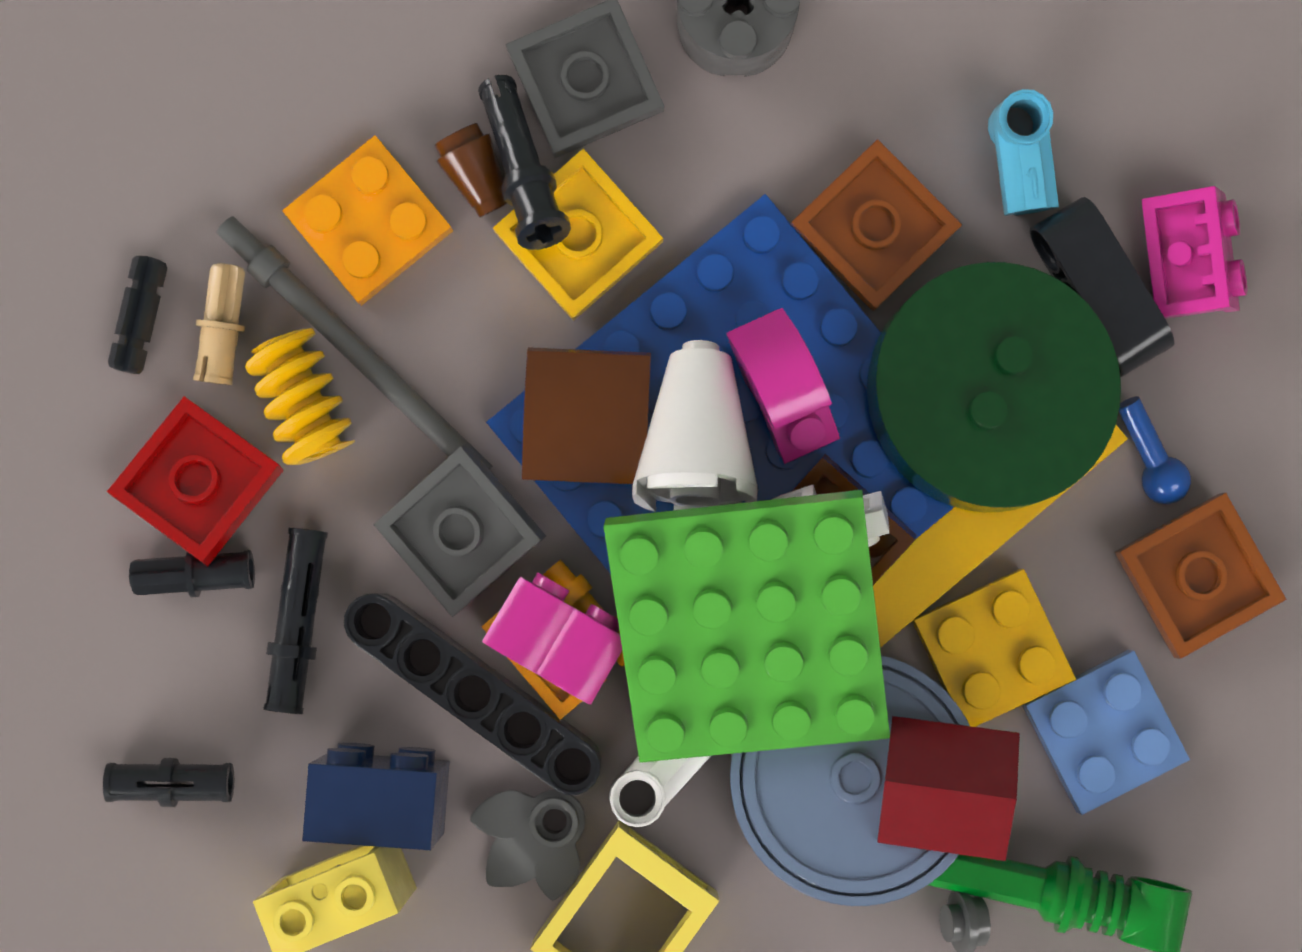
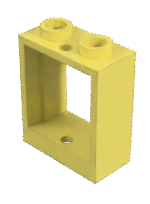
(650, 863)
(334, 899)

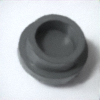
(965, 922)

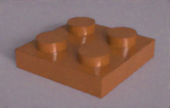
(875, 225)
(1200, 575)

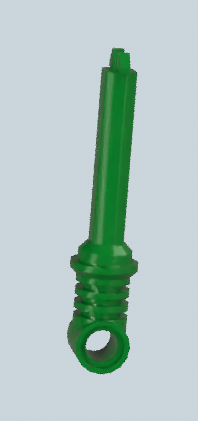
(1066, 893)

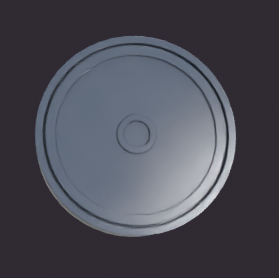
(819, 806)

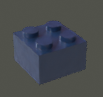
(376, 797)

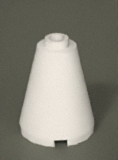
(696, 436)

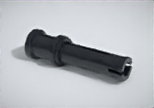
(527, 183)

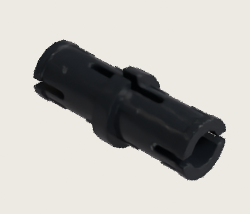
(128, 782)

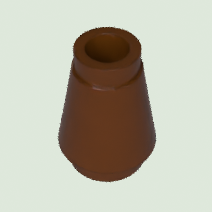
(473, 168)

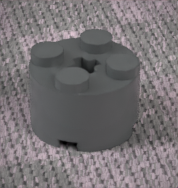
(736, 41)

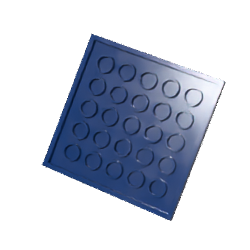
(724, 284)

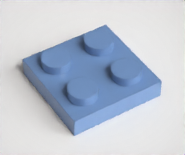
(1106, 732)

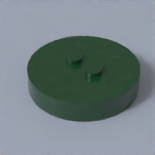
(994, 387)

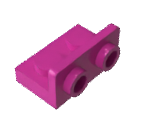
(1193, 252)

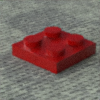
(195, 481)

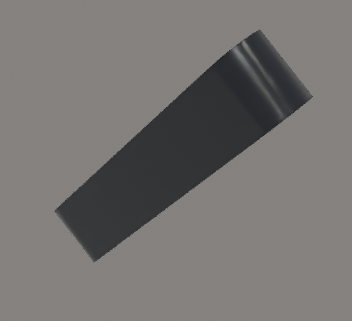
(443, 688)

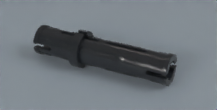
(295, 621)

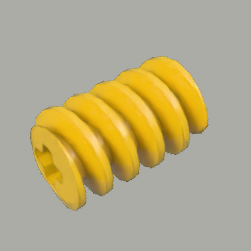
(297, 397)

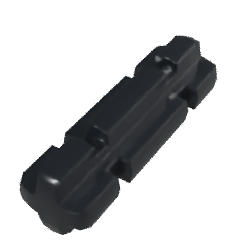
(137, 314)

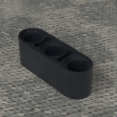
(1090, 260)

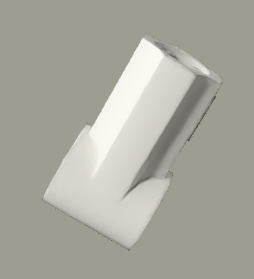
(665, 778)

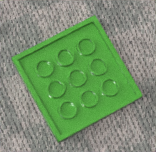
(748, 626)

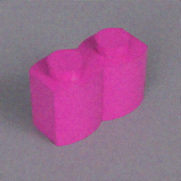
(555, 638)

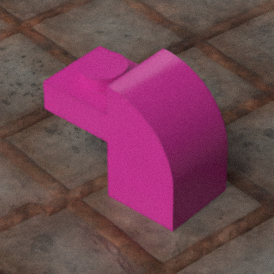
(784, 384)

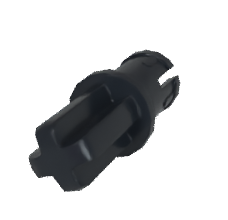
(191, 575)

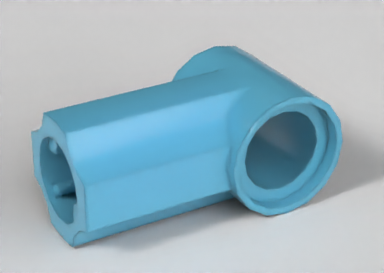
(1025, 161)

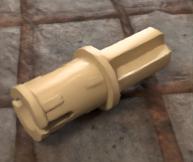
(220, 325)

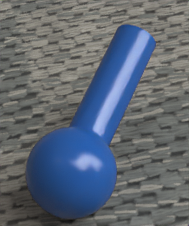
(1164, 477)

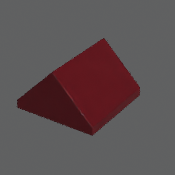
(949, 788)

